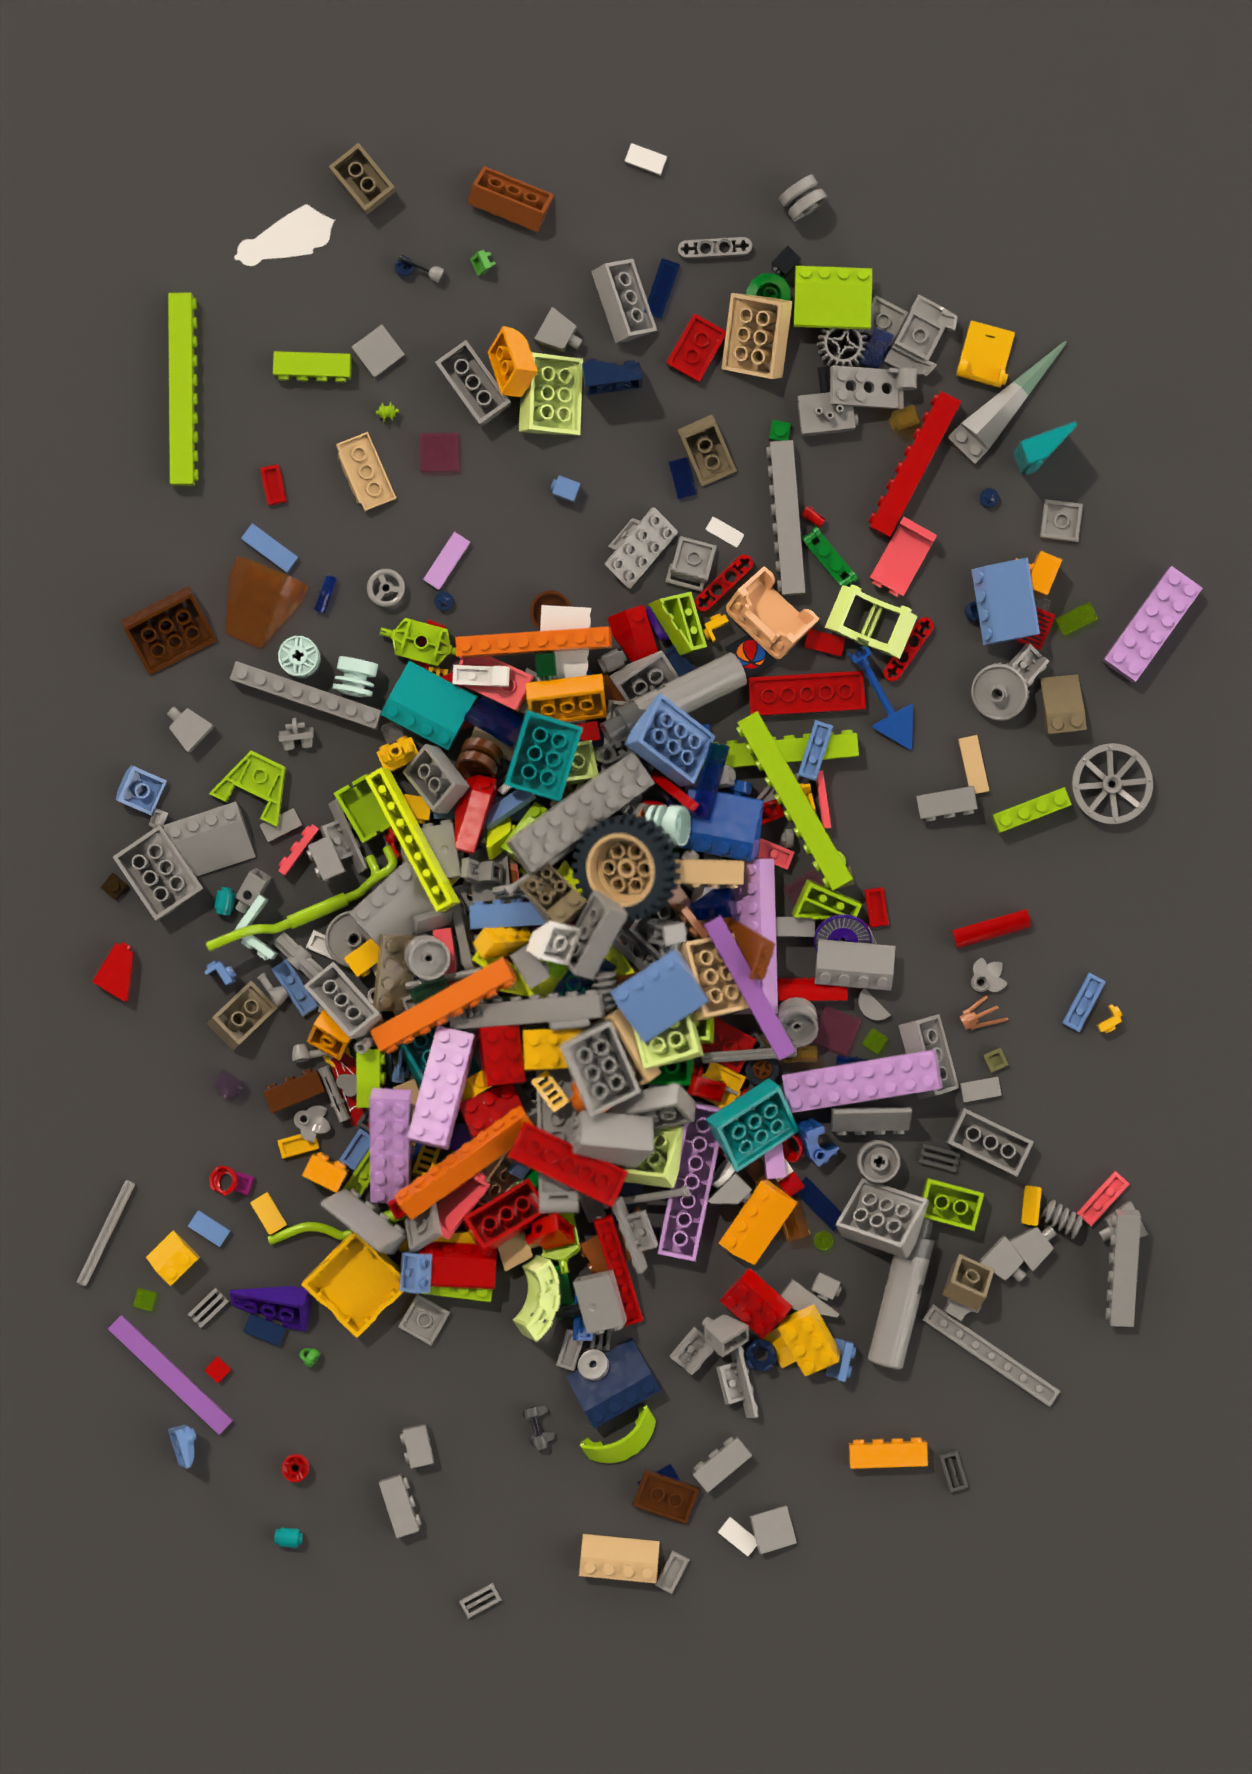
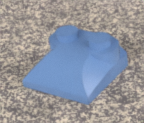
(140, 790)
(183, 1444)

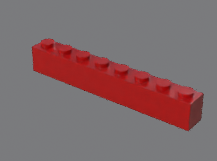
(914, 465)

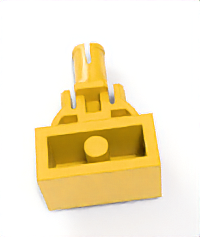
(397, 754)

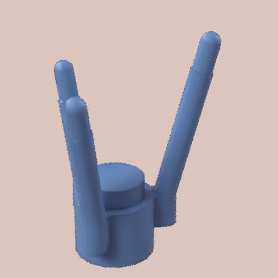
(398, 1073)

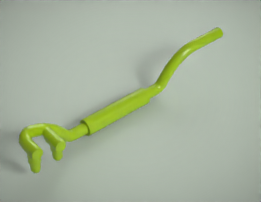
(317, 910)
(320, 1227)

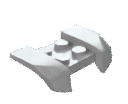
(920, 336)

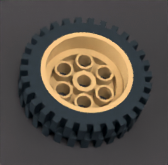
(601, 848)

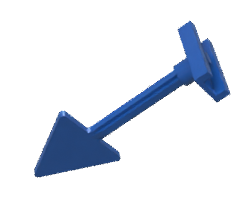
(897, 724)

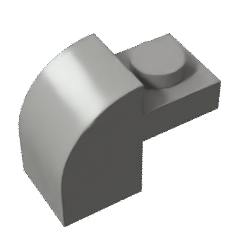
(481, 872)

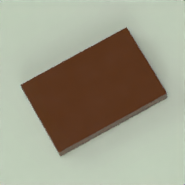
(665, 1496)

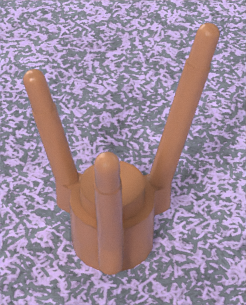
(970, 1019)

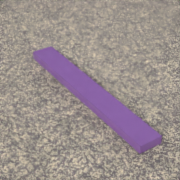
(749, 988)
(170, 1374)

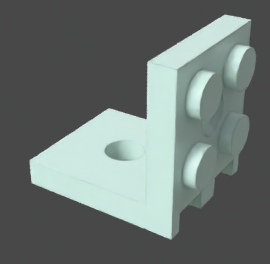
(251, 941)

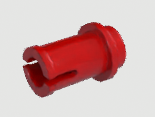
(813, 516)

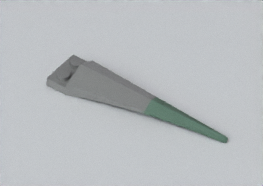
(984, 426)

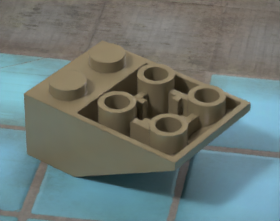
(553, 896)

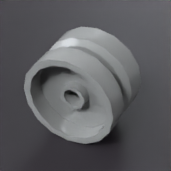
(802, 197)
(438, 957)
(798, 1020)
(889, 1161)

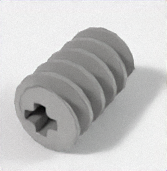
(603, 985)
(1062, 1218)

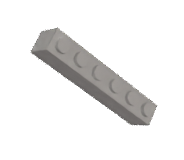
(1124, 1268)

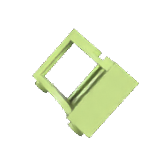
(900, 633)
(541, 1298)

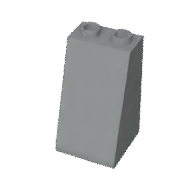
(613, 1137)

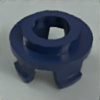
(758, 1365)

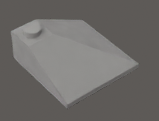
(643, 676)

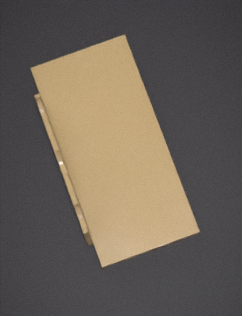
(365, 472)

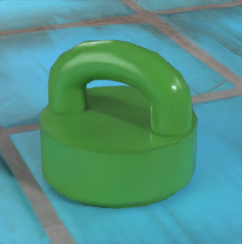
(311, 1358)

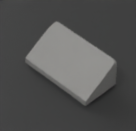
(431, 920)

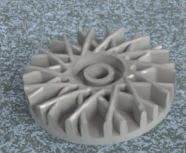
(1013, 690)
(338, 937)

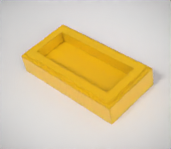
(296, 1145)

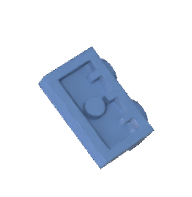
(415, 1272)

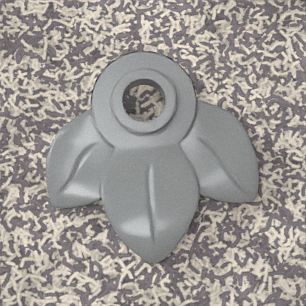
(990, 975)
(315, 1122)

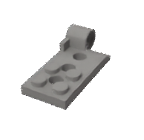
(896, 379)

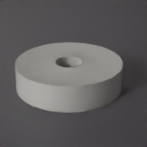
(597, 1372)

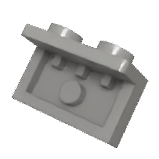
(1029, 662)
(692, 1351)

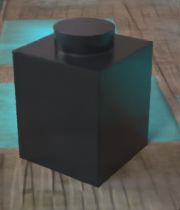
(785, 262)

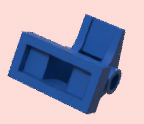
(809, 1132)

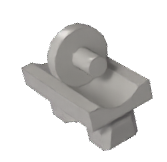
(288, 736)

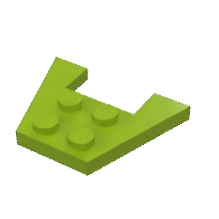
(258, 777)

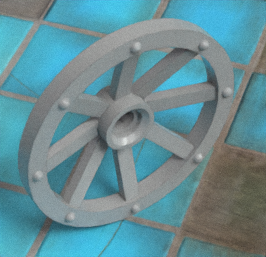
(1109, 748)

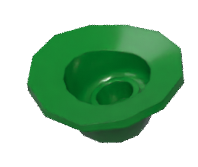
(768, 282)

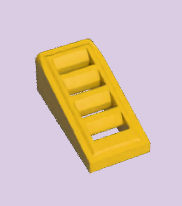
(558, 1105)
(417, 1173)

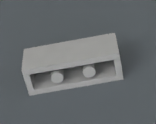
(947, 803)
(721, 1463)
(400, 1505)

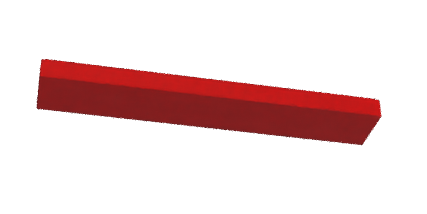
(615, 1260)

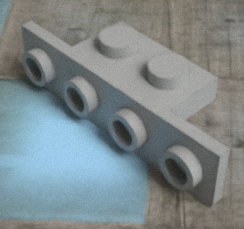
(343, 838)
(636, 1231)
(736, 1383)

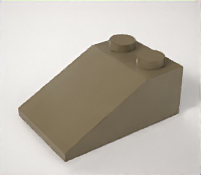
(707, 450)
(1062, 704)
(241, 1015)

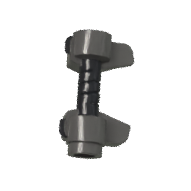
(539, 1438)

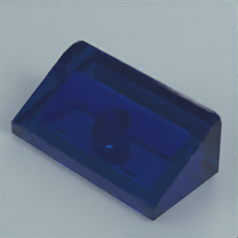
(876, 348)

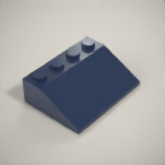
(623, 1387)

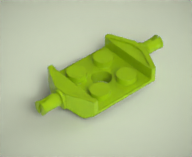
(405, 645)
(564, 1252)

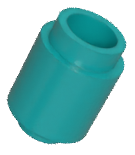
(225, 901)
(288, 1537)

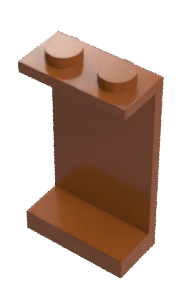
(754, 947)
(593, 1251)

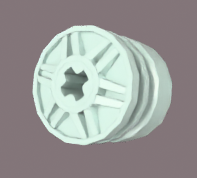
(309, 662)
(355, 676)
(674, 821)

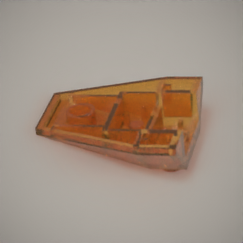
(259, 601)

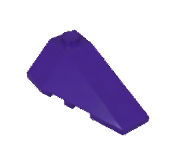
(285, 1304)

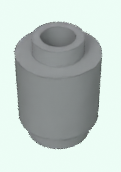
(612, 661)

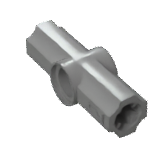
(298, 956)

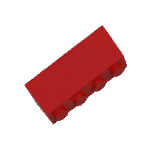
(461, 1265)

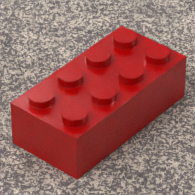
(504, 1217)

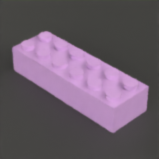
(1152, 624)
(442, 1087)
(389, 1143)

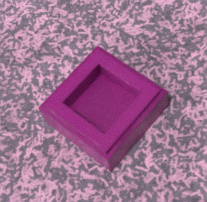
(244, 1183)

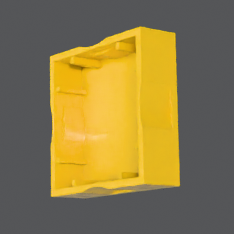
(355, 1283)

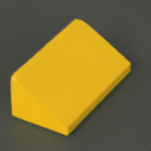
(1031, 1205)
(268, 1213)
(784, 1355)

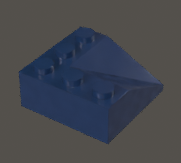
(608, 377)

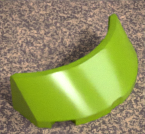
(627, 1446)

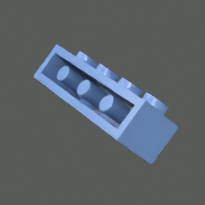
(503, 915)

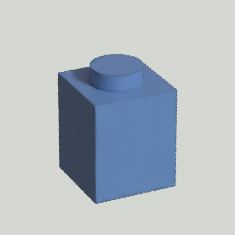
(565, 489)

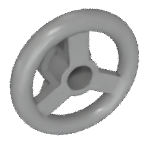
(377, 599)

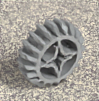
(834, 342)

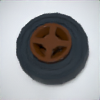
(768, 1069)

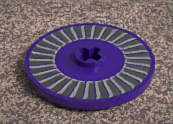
(845, 927)

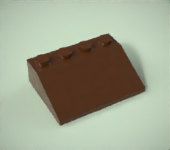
(169, 630)

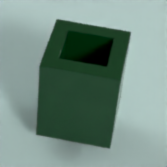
(546, 665)

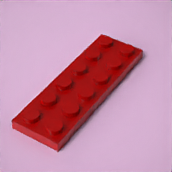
(807, 693)
(557, 1161)

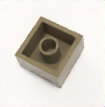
(968, 1282)

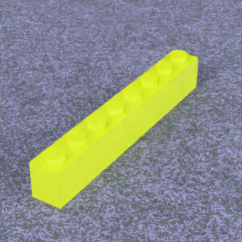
(412, 839)

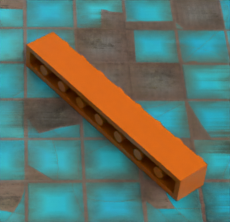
(533, 642)
(444, 1005)
(462, 1164)

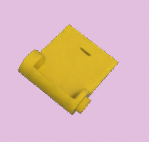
(985, 354)

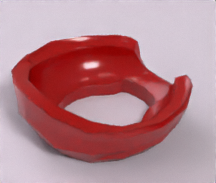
(789, 1154)
(216, 1176)

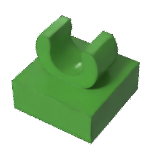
(481, 262)

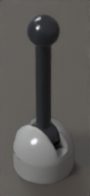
(434, 272)

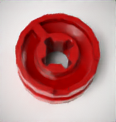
(292, 1475)

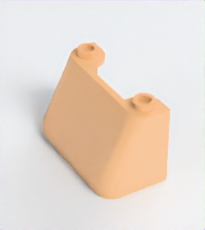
(768, 615)

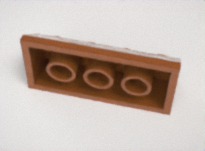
(510, 198)

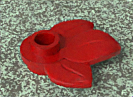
(391, 838)

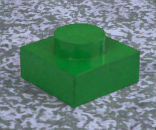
(779, 431)

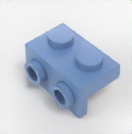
(226, 972)
(842, 1369)

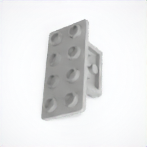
(639, 546)

